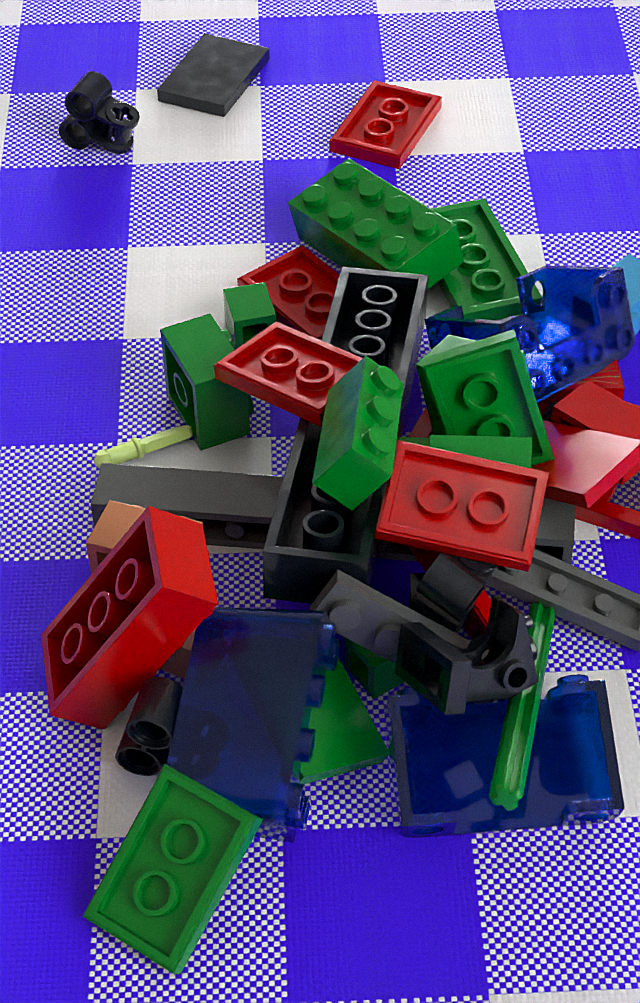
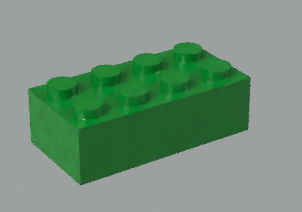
(374, 225)

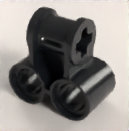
(97, 116)
(451, 589)
(150, 727)

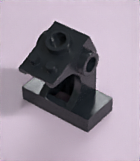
(459, 676)

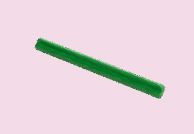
(521, 719)

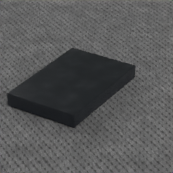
(213, 74)

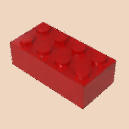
(128, 618)

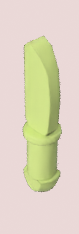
(136, 448)

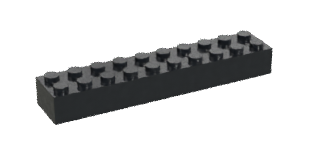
(311, 531)

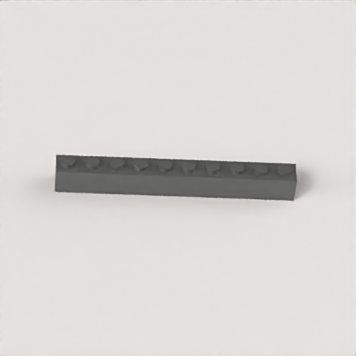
(240, 506)

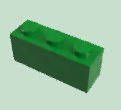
(359, 433)

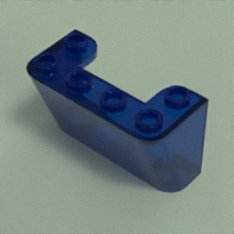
(567, 335)
(251, 709)
(448, 762)

